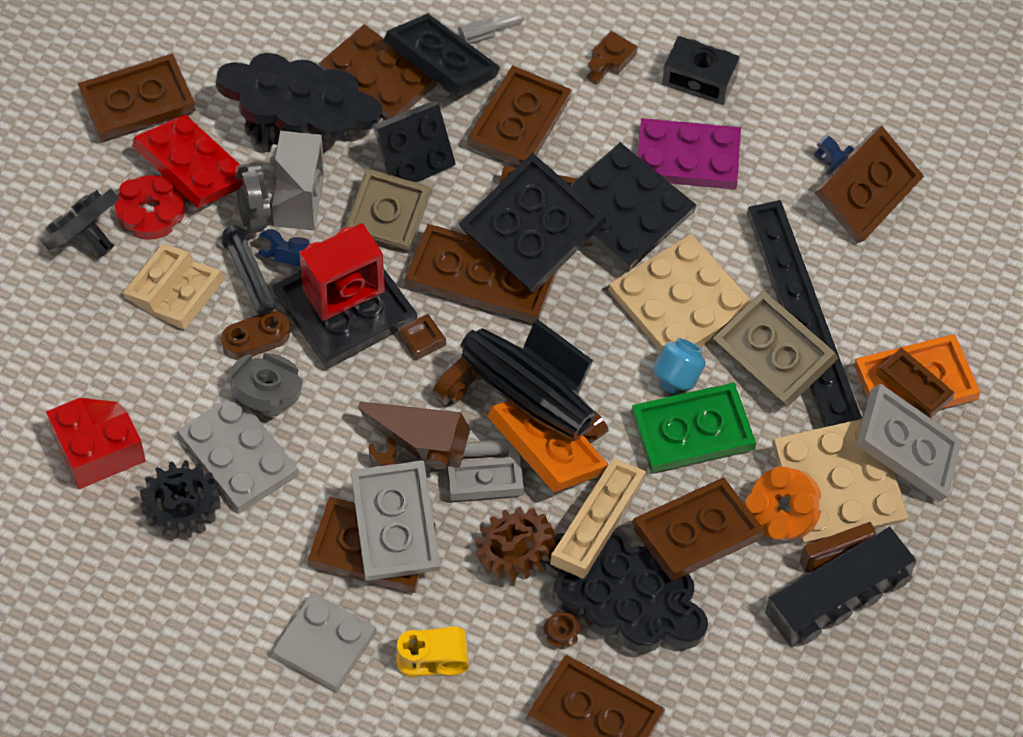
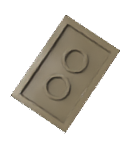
(775, 348)

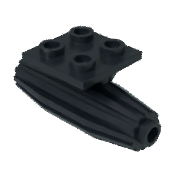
(538, 379)

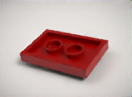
(189, 160)

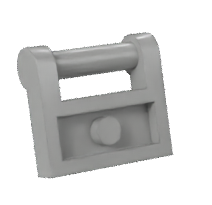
(487, 476)

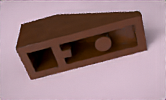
(428, 434)

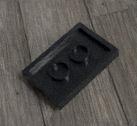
(441, 54)

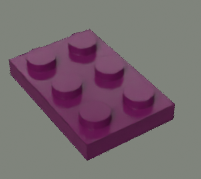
(691, 152)

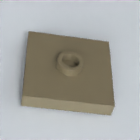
(389, 209)

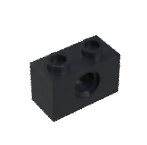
(701, 70)

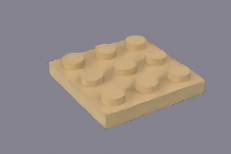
(680, 295)
(851, 482)

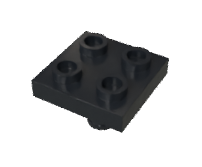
(415, 143)
(82, 223)

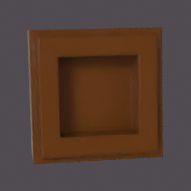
(421, 337)

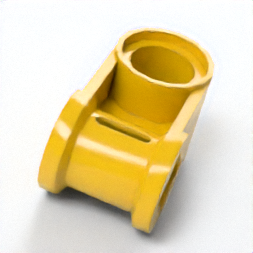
(437, 652)

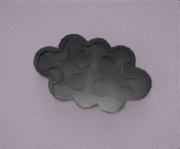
(298, 96)
(631, 598)

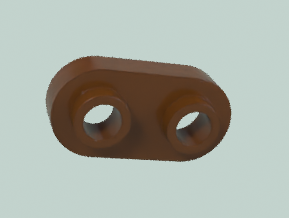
(256, 334)
(454, 382)

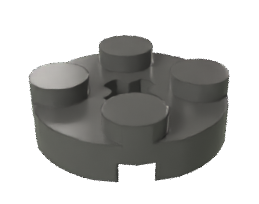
(251, 205)
(249, 387)

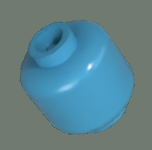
(679, 365)

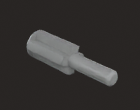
(486, 27)

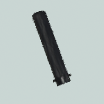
(235, 240)

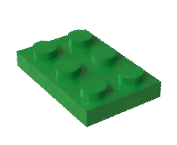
(693, 427)

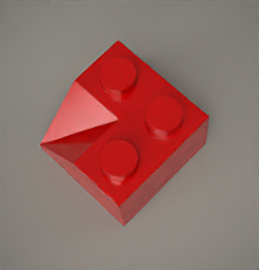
(342, 271)
(95, 439)

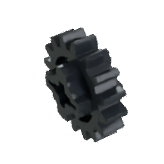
(180, 499)

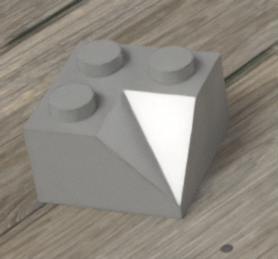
(298, 180)

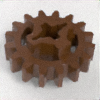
(515, 544)

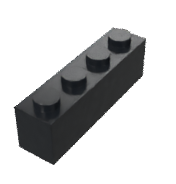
(841, 587)

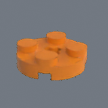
(804, 504)

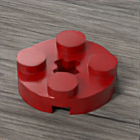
(145, 190)

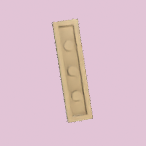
(598, 518)

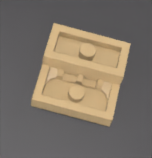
(173, 286)

